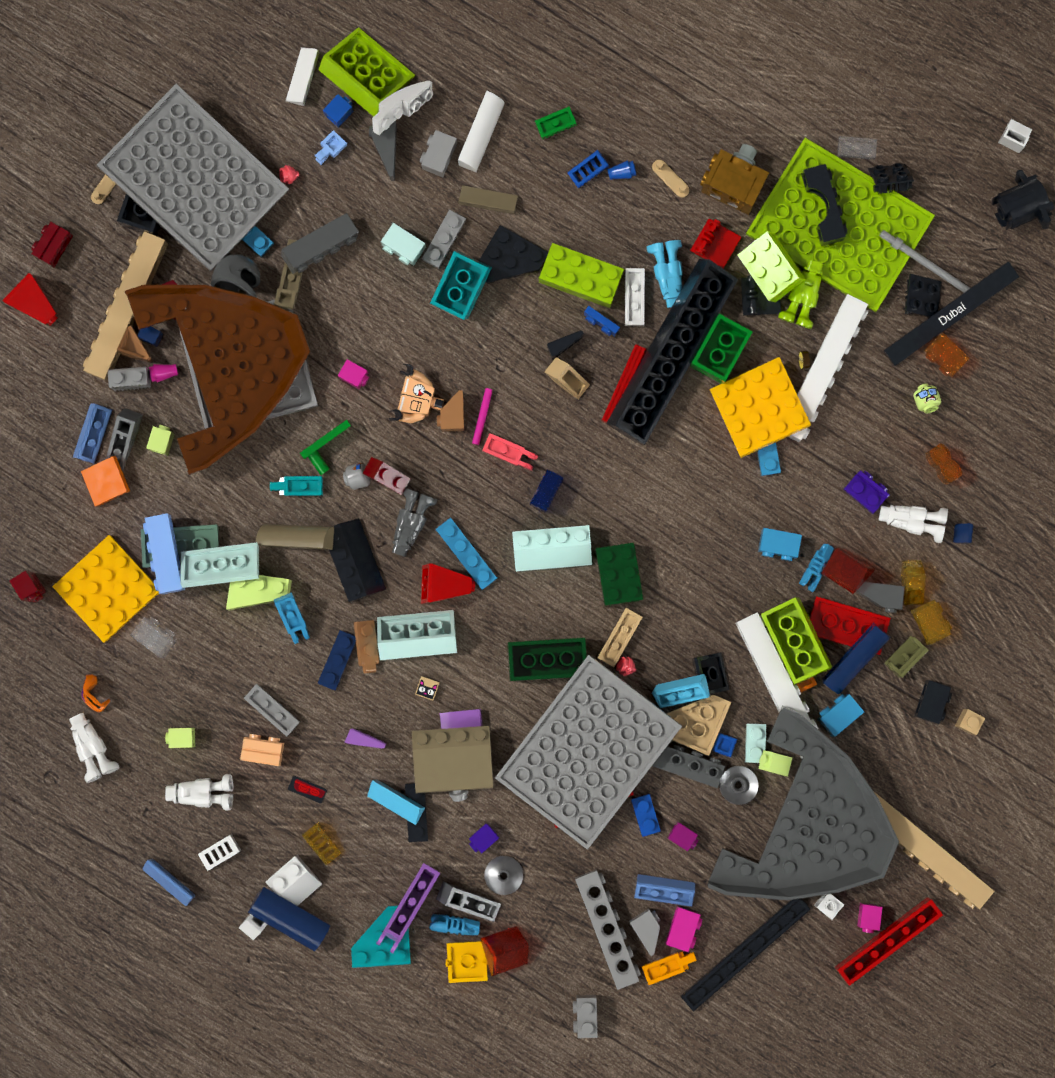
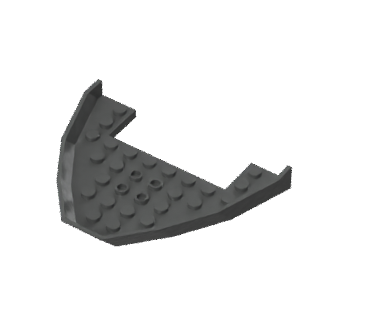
(826, 833)

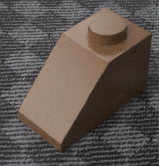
(452, 414)

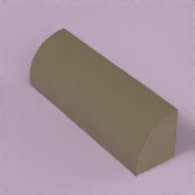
(295, 536)

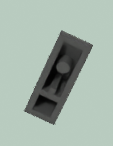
(386, 147)
(124, 435)
(883, 595)
(468, 901)

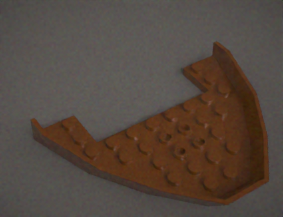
(239, 352)

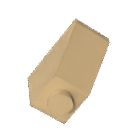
(567, 378)

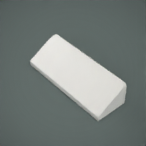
(302, 76)

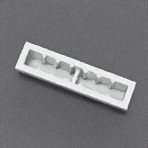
(481, 132)

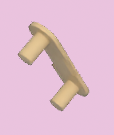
(668, 176)
(102, 190)

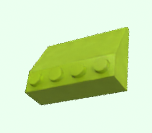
(364, 70)

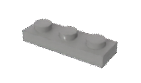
(444, 239)
(271, 710)

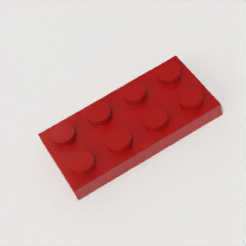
(842, 622)

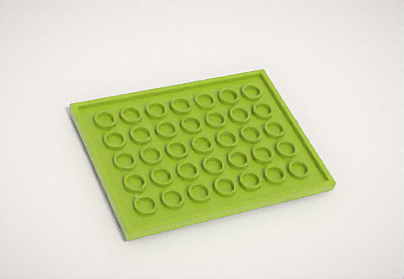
(863, 261)

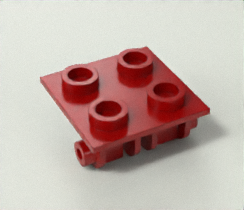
(715, 243)

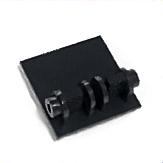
(895, 174)
(922, 295)
(754, 300)

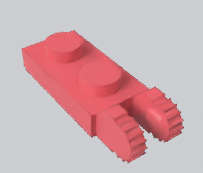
(507, 451)

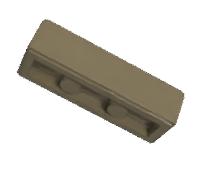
(488, 199)

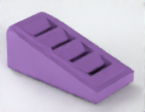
(359, 738)

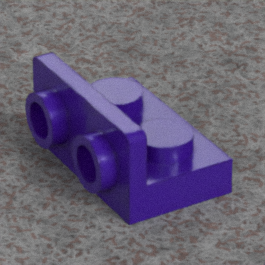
(866, 491)

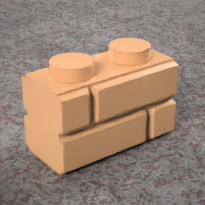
(262, 751)

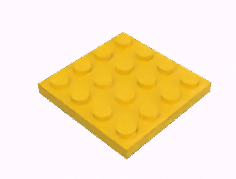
(760, 407)
(106, 588)

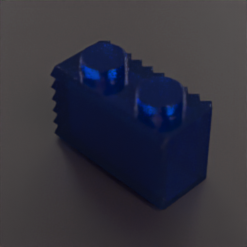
(546, 491)

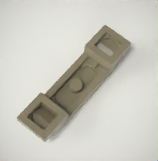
(289, 287)

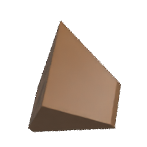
(132, 346)

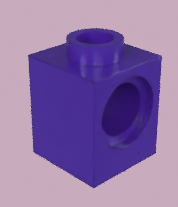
(483, 838)

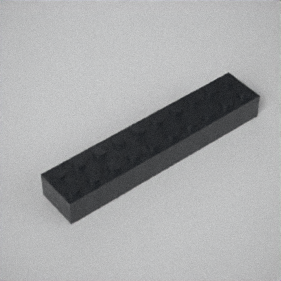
(672, 351)

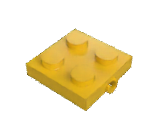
(466, 962)

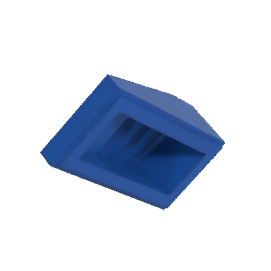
(597, 154)

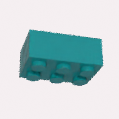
(460, 285)

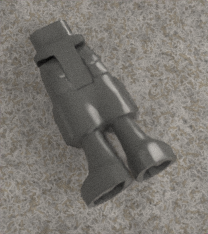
(410, 523)

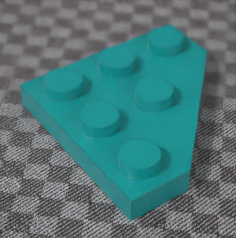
(369, 954)

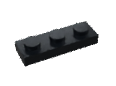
(417, 832)

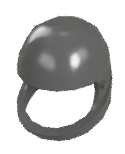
(236, 274)

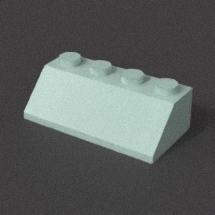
(552, 548)
(416, 635)

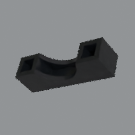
(818, 182)

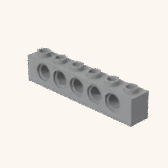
(621, 977)

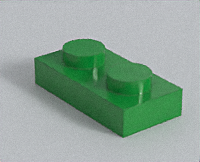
(555, 123)

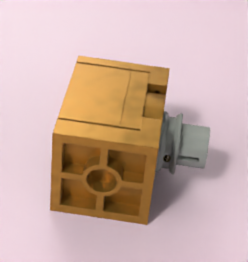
(734, 178)

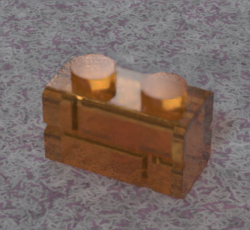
(946, 355)

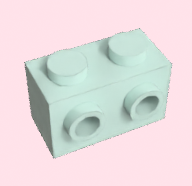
(403, 245)

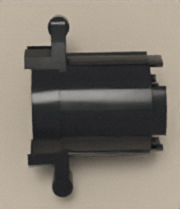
(1023, 203)

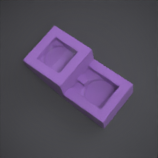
(461, 719)

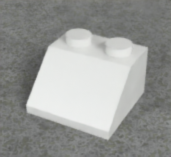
(294, 881)

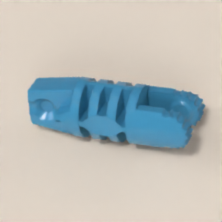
(816, 567)
(455, 925)

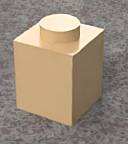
(970, 722)

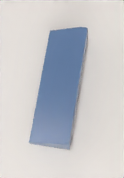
(92, 433)
(168, 882)
(664, 890)

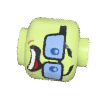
(927, 398)

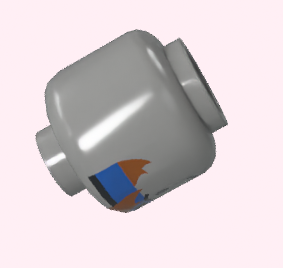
(354, 478)

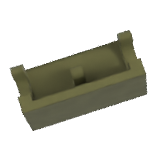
(906, 656)

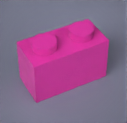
(683, 929)

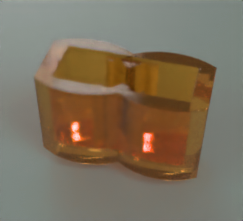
(941, 460)

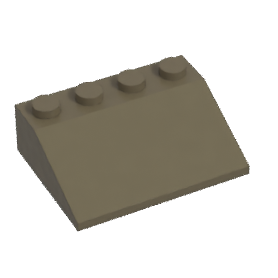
(452, 759)

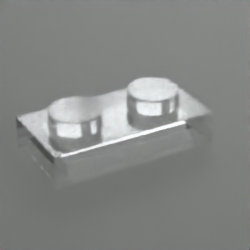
(856, 147)

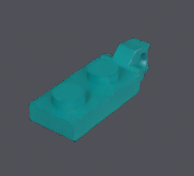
(299, 486)

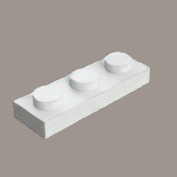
(634, 296)

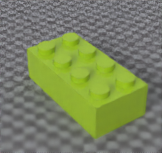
(581, 275)
(796, 640)

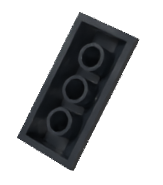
(355, 561)

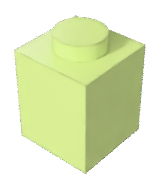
(160, 440)
(180, 737)
(775, 763)

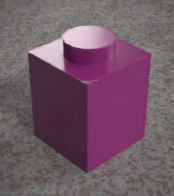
(683, 836)

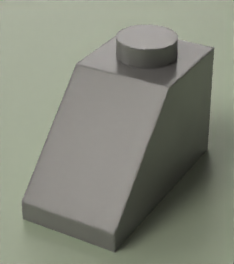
(647, 929)

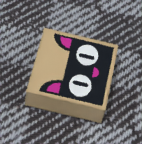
(427, 688)

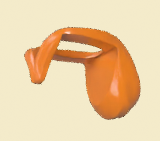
(89, 684)

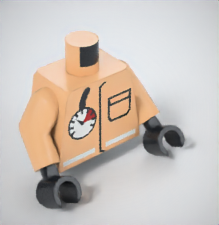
(416, 397)

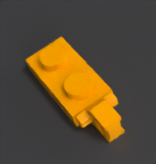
(667, 967)

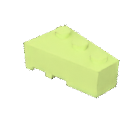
(256, 591)

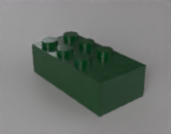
(545, 658)

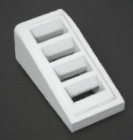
(232, 843)

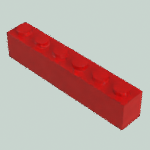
(888, 941)

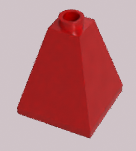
(31, 300)
(443, 583)

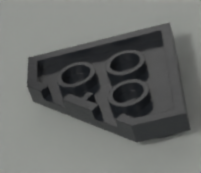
(511, 256)

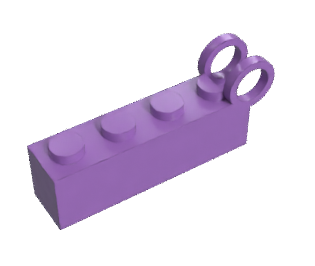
(409, 905)

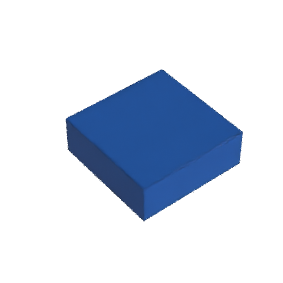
(724, 745)

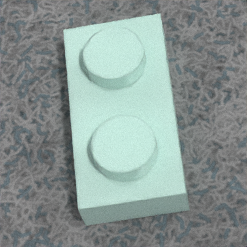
(755, 742)

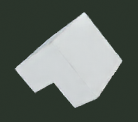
(1015, 136)

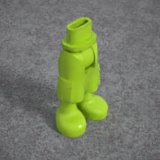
(805, 294)

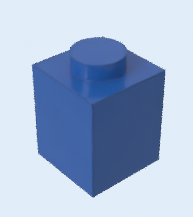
(338, 110)

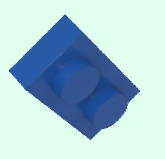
(606, 325)
(645, 815)

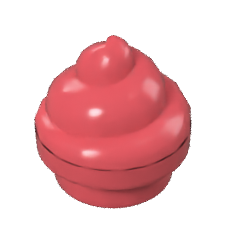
(288, 174)
(625, 666)

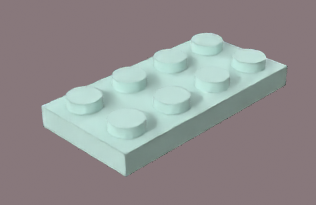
(219, 565)

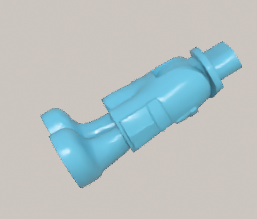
(668, 274)

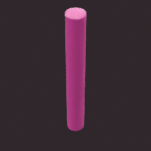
(482, 416)

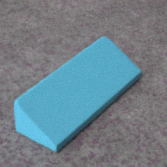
(681, 691)
(395, 801)

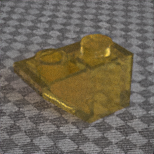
(913, 579)

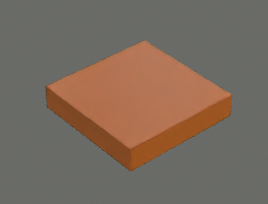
(105, 481)

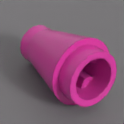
(160, 372)

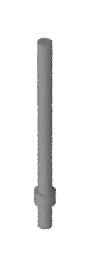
(897, 243)

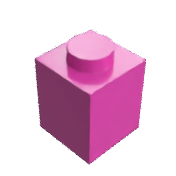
(353, 374)
(869, 917)

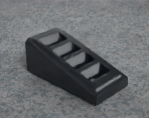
(560, 345)

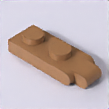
(366, 645)

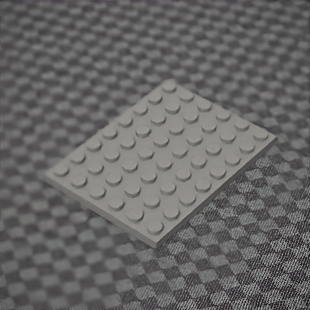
(193, 177)
(588, 752)

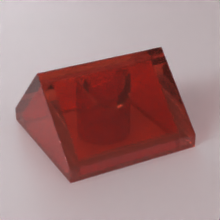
(847, 570)
(505, 950)

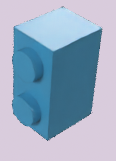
(779, 543)
(840, 714)

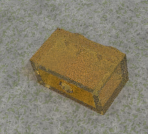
(931, 621)

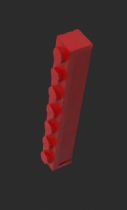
(633, 362)

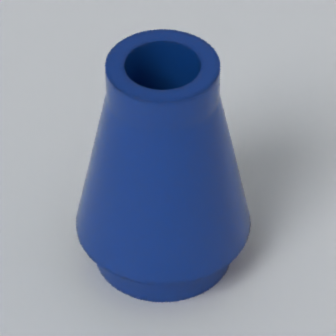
(622, 171)

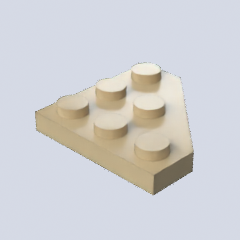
(700, 723)

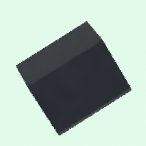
(714, 671)

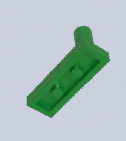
(312, 453)

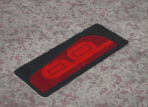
(307, 789)

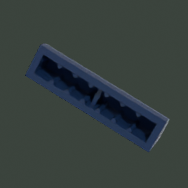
(856, 658)
(289, 919)

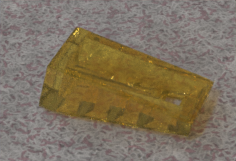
(311, 842)

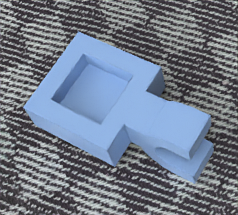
(332, 145)

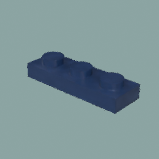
(337, 660)

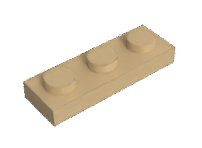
(619, 637)

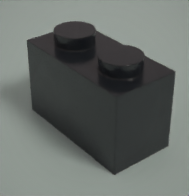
(933, 701)

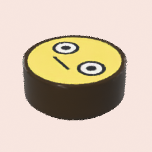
(804, 360)

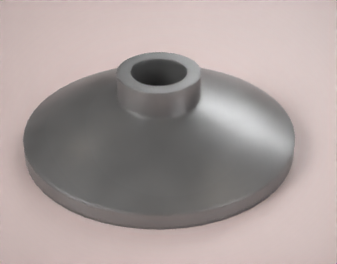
(746, 792)
(511, 868)

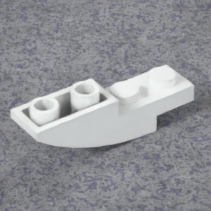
(401, 102)

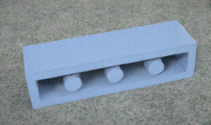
(164, 553)

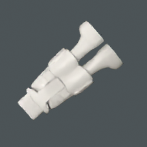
(913, 519)
(90, 745)
(199, 792)

